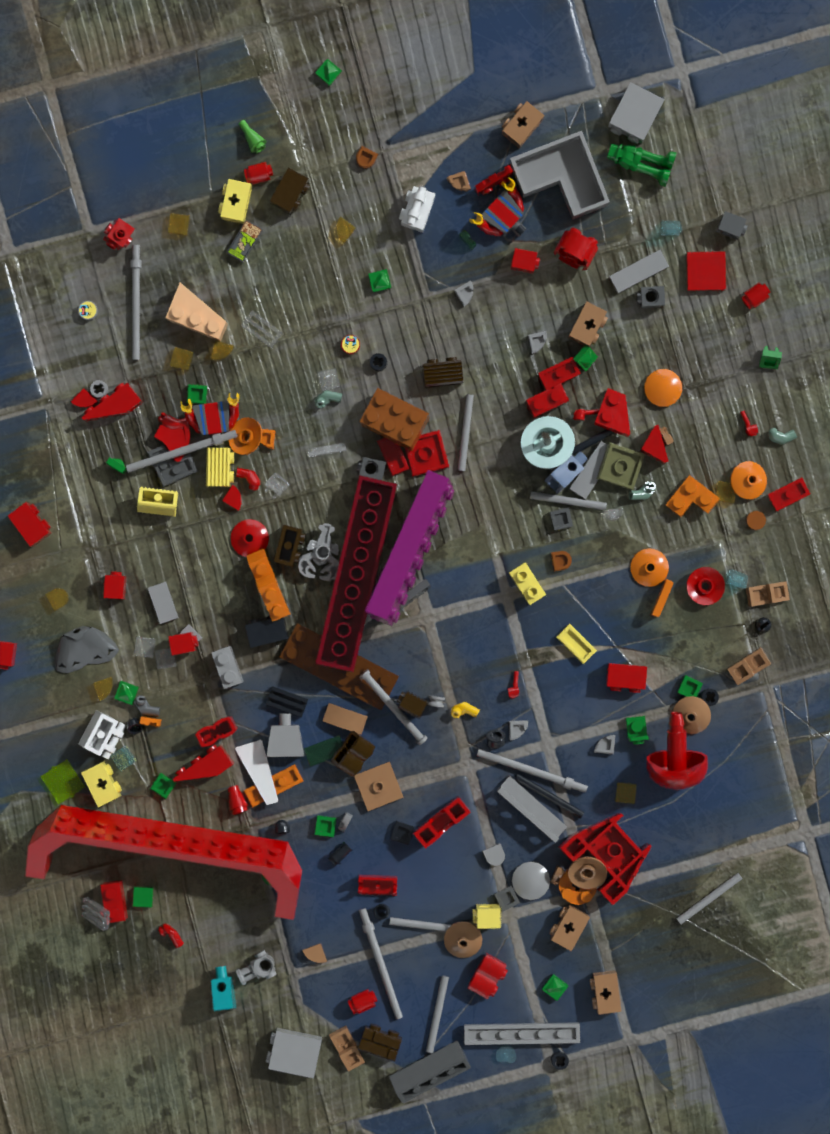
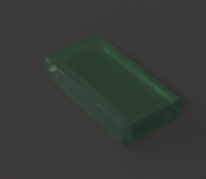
(323, 750)

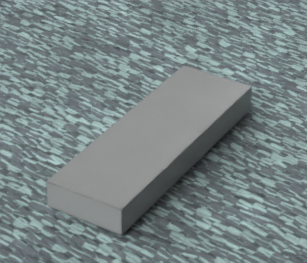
(639, 271)
(587, 477)

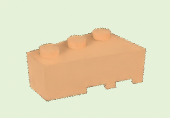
(195, 315)

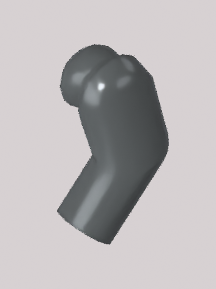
(144, 707)

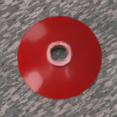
(247, 527)
(715, 583)

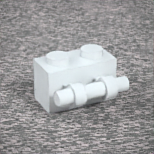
(417, 209)
(99, 732)

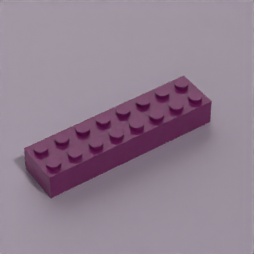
(410, 548)

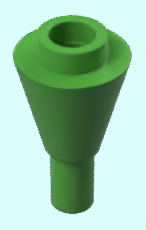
(254, 140)

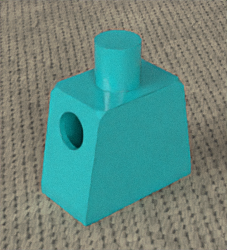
(226, 999)

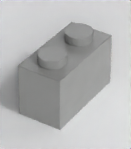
(227, 667)

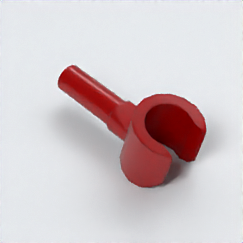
(580, 414)
(751, 430)
(514, 691)

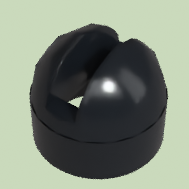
(761, 621)
(134, 730)
(282, 827)
(381, 915)

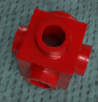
(118, 234)

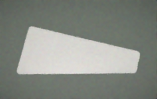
(256, 763)

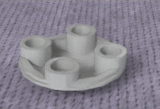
(530, 880)

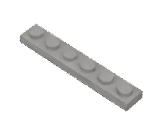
(521, 1033)

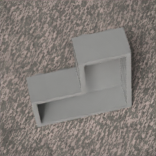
(566, 164)

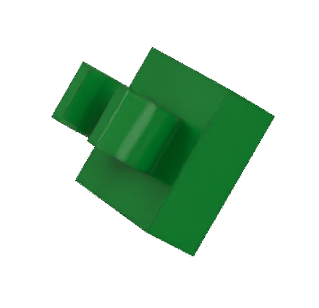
(770, 359)

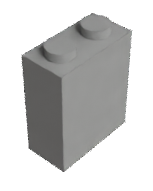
(635, 113)
(294, 1052)

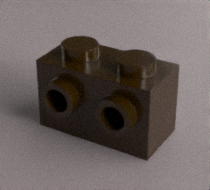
(288, 545)

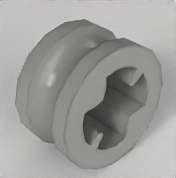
(98, 383)
(435, 701)

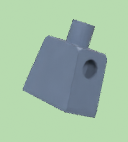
(563, 476)

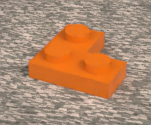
(692, 492)

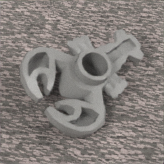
(320, 554)

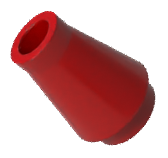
(236, 800)

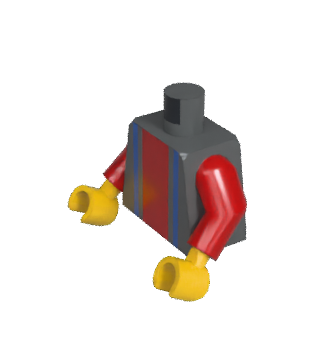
(503, 213)
(212, 417)

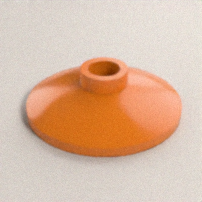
(244, 428)
(740, 480)
(639, 567)

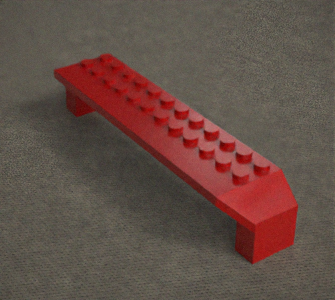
(168, 840)

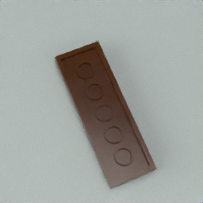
(303, 652)

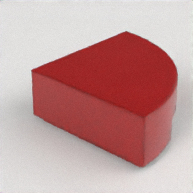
(84, 399)
(233, 498)

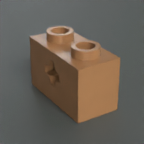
(532, 119)
(589, 313)
(570, 937)
(611, 1002)

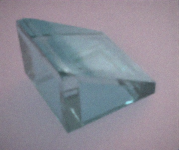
(671, 228)
(737, 579)
(123, 758)

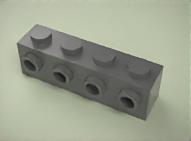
(430, 1072)

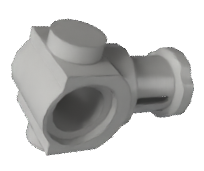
(256, 969)

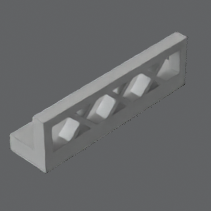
(531, 808)

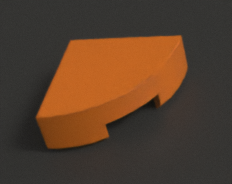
(268, 438)
(150, 721)

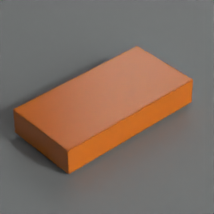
(662, 597)

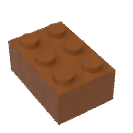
(394, 419)

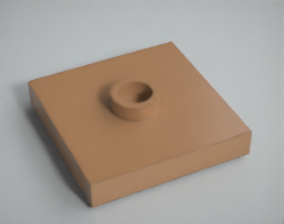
(378, 786)

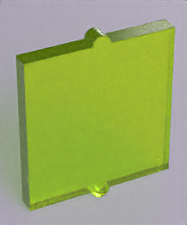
(62, 781)

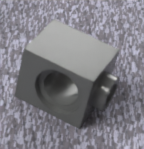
(732, 225)
(659, 294)
(380, 467)

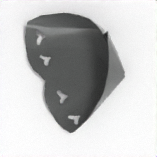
(83, 648)

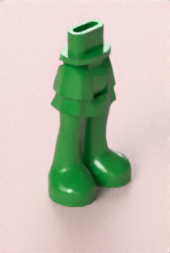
(630, 158)

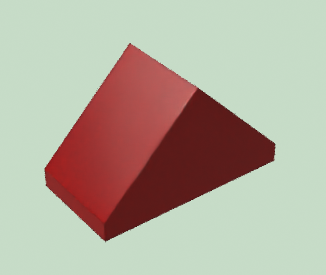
(654, 446)

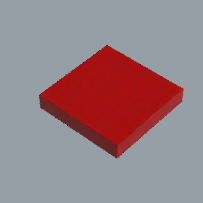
(706, 271)
(427, 454)

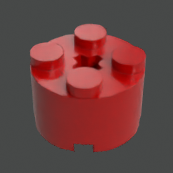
(576, 249)

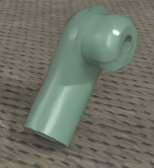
(327, 396)
(781, 438)
(644, 492)

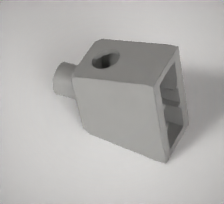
(285, 739)

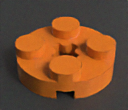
(571, 894)

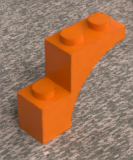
(268, 585)

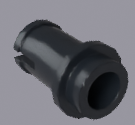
(339, 854)

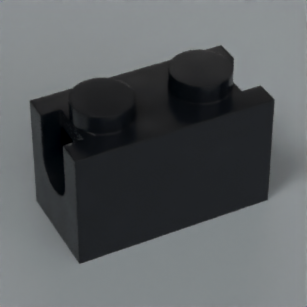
(266, 631)

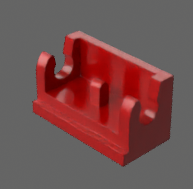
(377, 885)

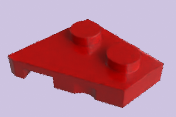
(486, 186)
(614, 413)

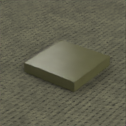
(620, 466)

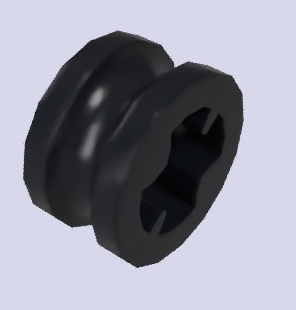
(380, 356)
(715, 697)
(554, 1060)

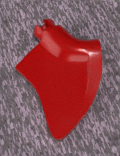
(173, 433)

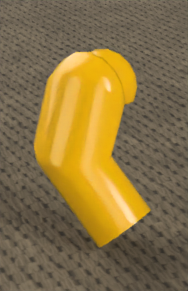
(463, 708)

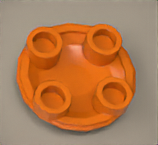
(663, 387)

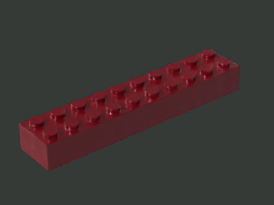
(356, 574)

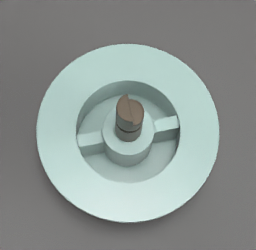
(547, 442)

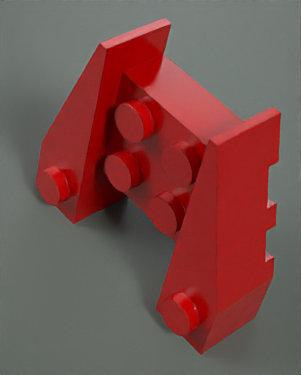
(614, 849)

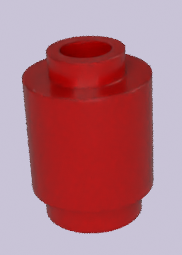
(258, 173)
(756, 295)
(362, 1001)

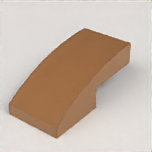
(767, 594)
(749, 666)
(345, 718)
(347, 1048)

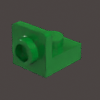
(636, 729)

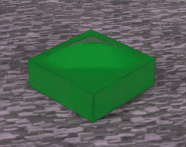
(328, 72)
(379, 281)
(585, 358)
(117, 464)
(126, 692)
(555, 987)

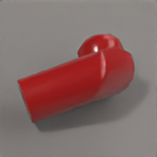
(250, 476)
(172, 933)

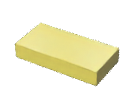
(576, 643)

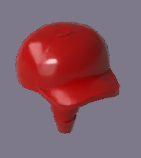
(677, 766)

